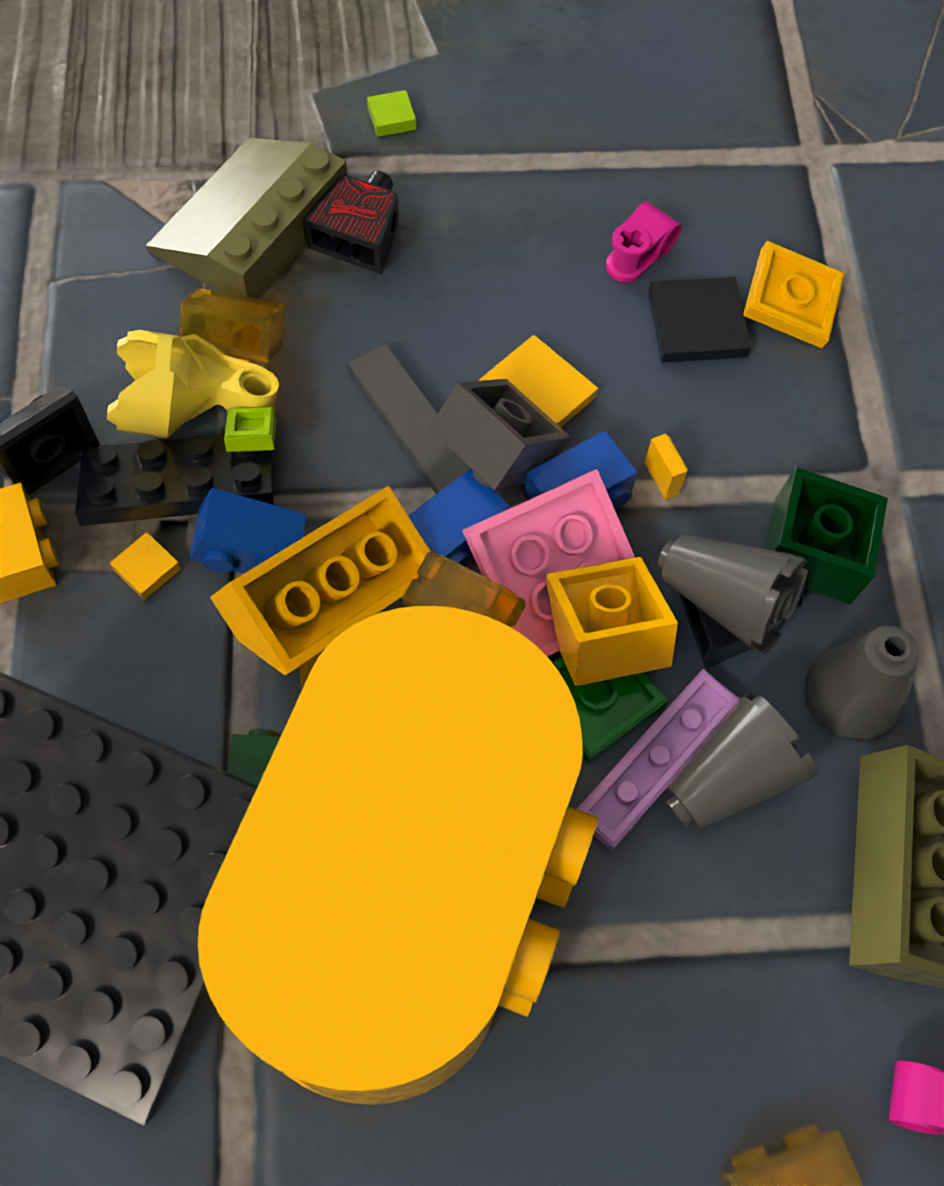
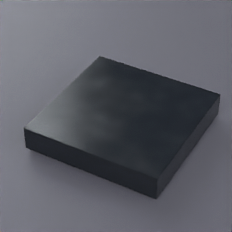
(699, 319)

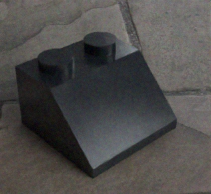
(44, 439)

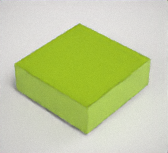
(391, 113)
(250, 429)

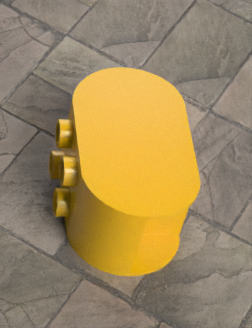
(400, 857)

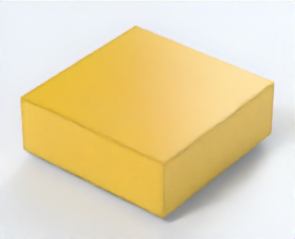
(666, 466)
(145, 566)

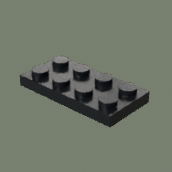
(166, 478)

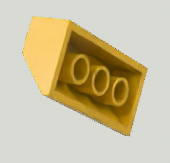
(324, 582)

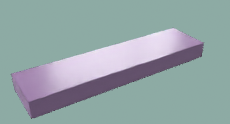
(657, 758)

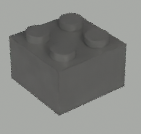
(497, 432)

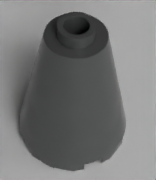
(736, 585)
(863, 683)
(739, 765)

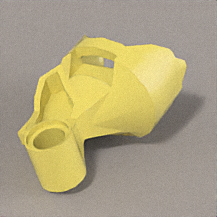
(180, 380)

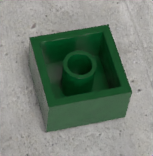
(832, 528)

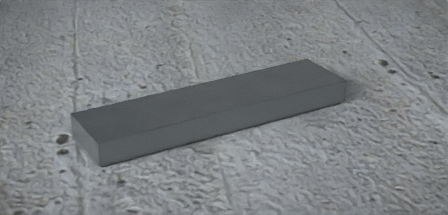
(405, 414)

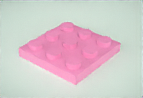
(548, 535)

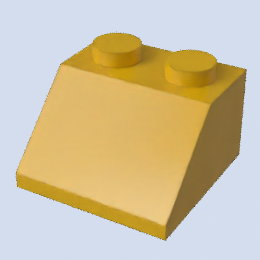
(611, 621)

